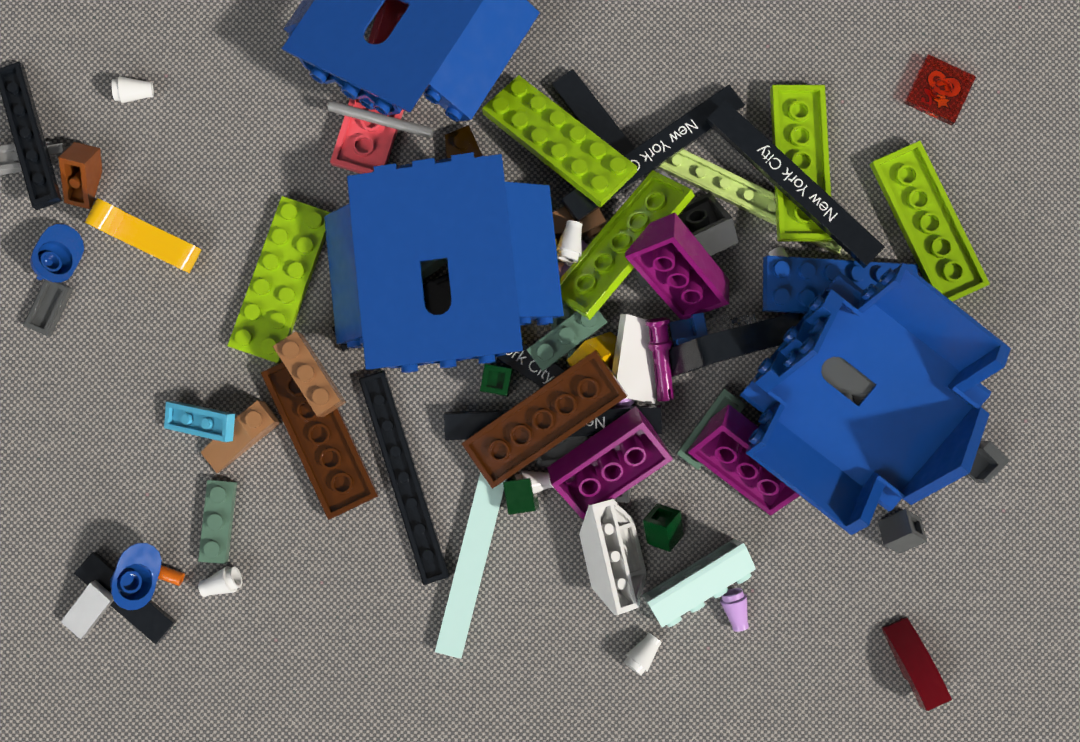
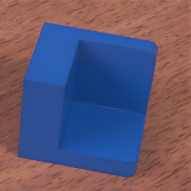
(688, 329)

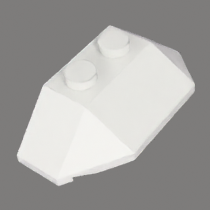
(613, 556)

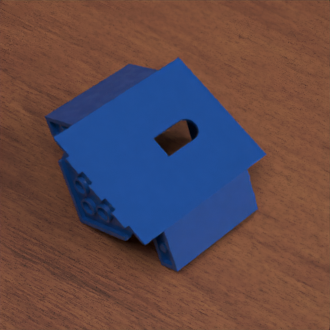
(436, 48)
(454, 209)
(912, 427)

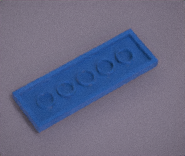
(796, 281)

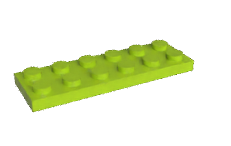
(802, 135)
(559, 140)
(929, 222)
(603, 261)
(280, 279)

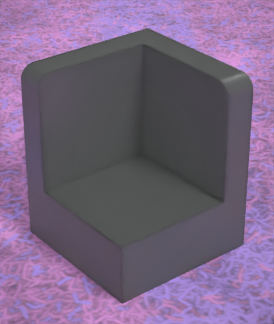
(987, 462)
(902, 531)

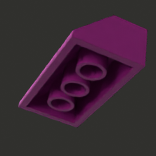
(679, 268)
(723, 451)
(609, 462)

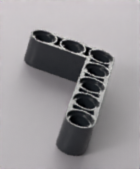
(730, 343)

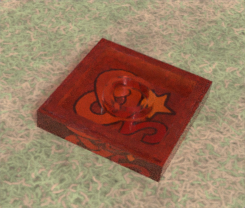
(940, 89)

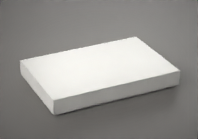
(634, 361)

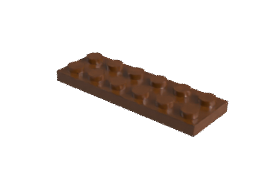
(544, 419)
(323, 447)

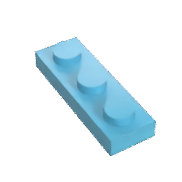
(199, 421)

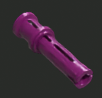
(660, 346)

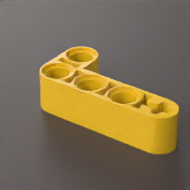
(142, 235)

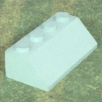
(699, 582)

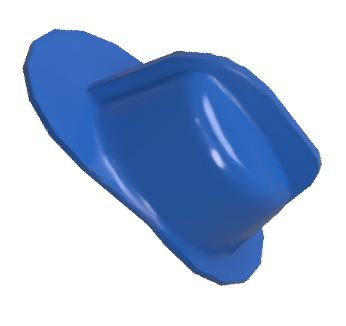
(57, 253)
(135, 576)

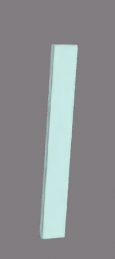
(469, 569)

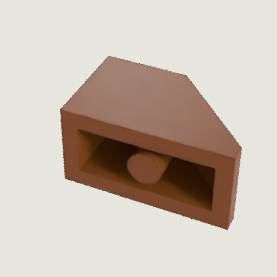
(80, 174)

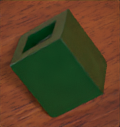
(496, 380)
(520, 496)
(663, 527)

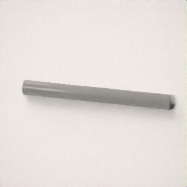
(380, 119)

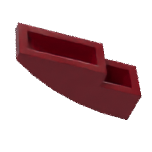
(916, 664)

